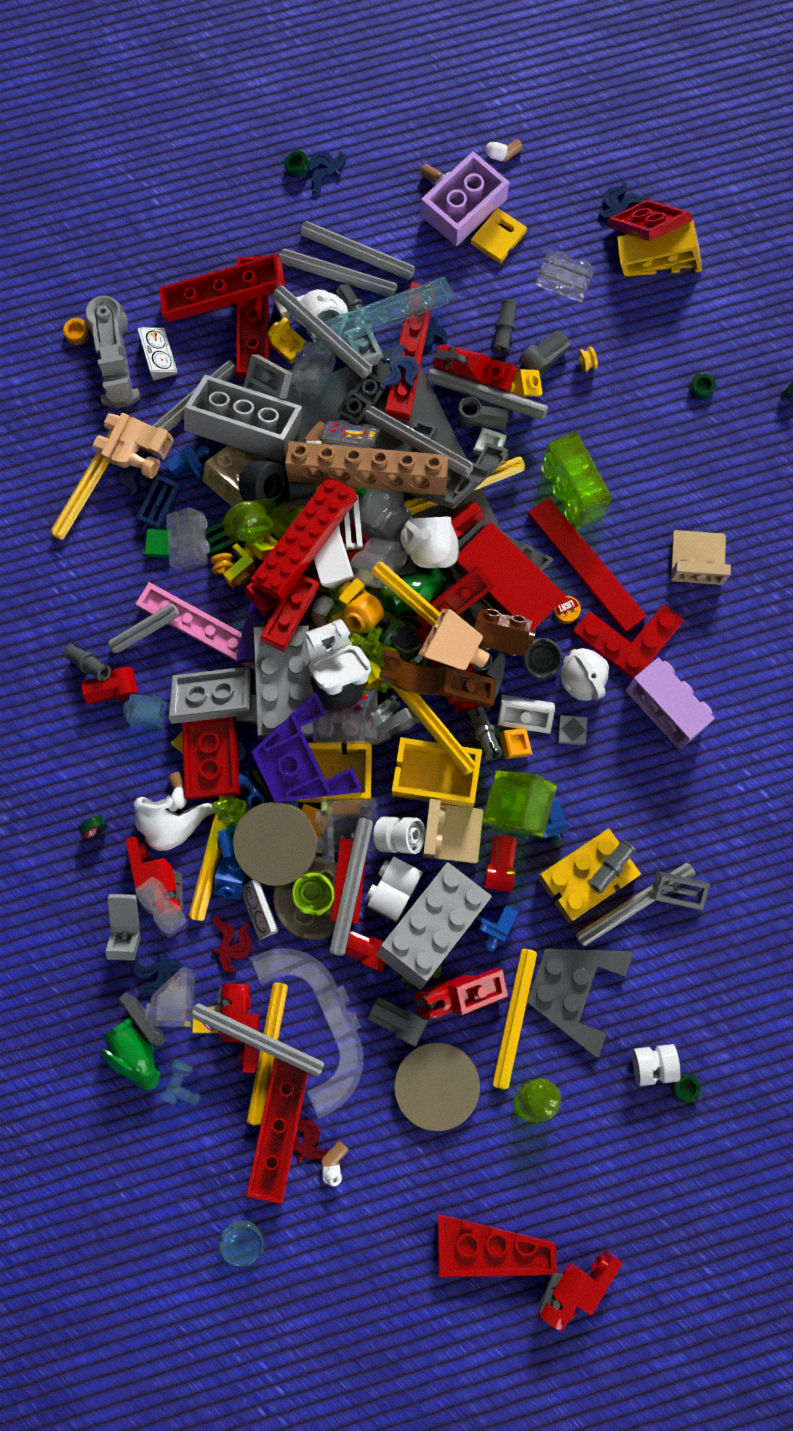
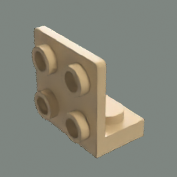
(224, 470)
(699, 557)
(453, 832)

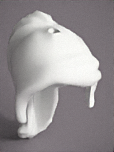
(165, 828)

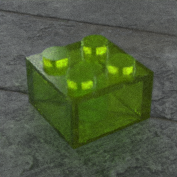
(519, 803)

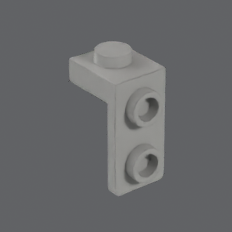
(124, 927)

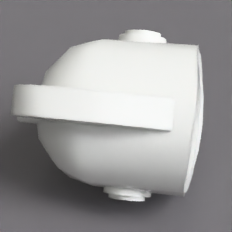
(323, 304)
(430, 542)
(584, 674)

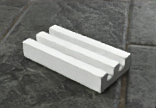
(349, 545)

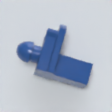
(189, 458)
(556, 824)
(498, 931)

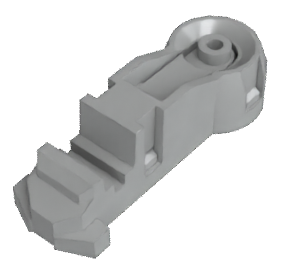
(108, 325)

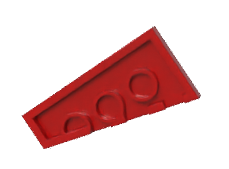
(483, 1250)

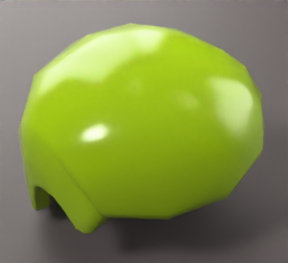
(313, 893)

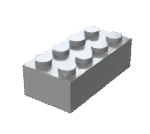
(242, 418)
(281, 682)
(433, 925)

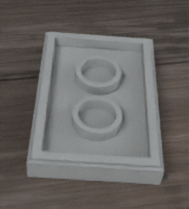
(211, 695)

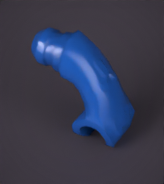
(250, 787)

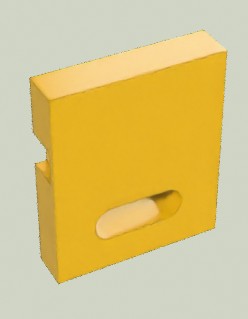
(496, 240)

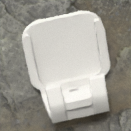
(340, 663)

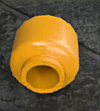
(363, 613)

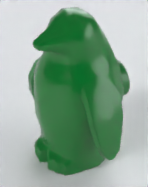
(426, 585)
(131, 1055)

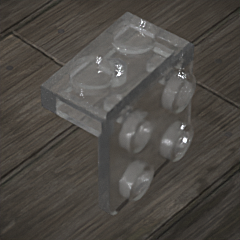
(340, 820)

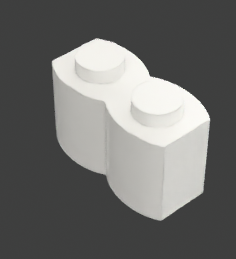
(394, 889)

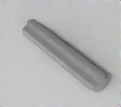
(144, 628)
(384, 710)

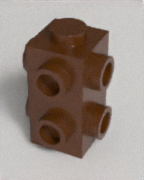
(504, 632)

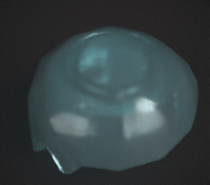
(241, 1243)

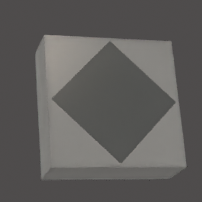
(572, 730)

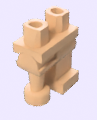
(127, 438)

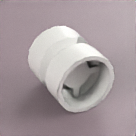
(399, 835)
(656, 1065)

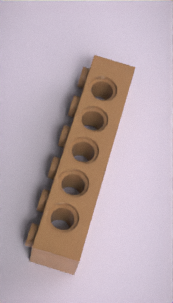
(368, 467)

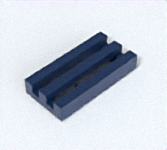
(149, 521)

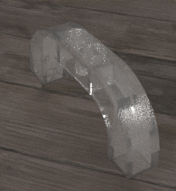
(344, 1025)

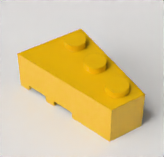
(670, 251)

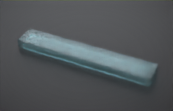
(388, 311)

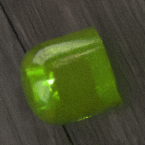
(538, 1099)

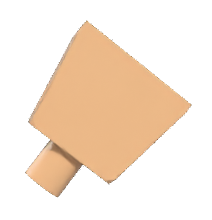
(454, 642)

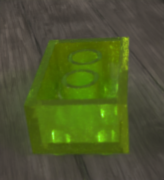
(576, 480)

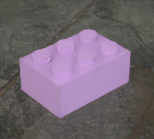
(464, 198)
(670, 703)

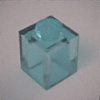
(145, 711)

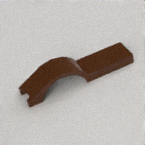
(438, 681)

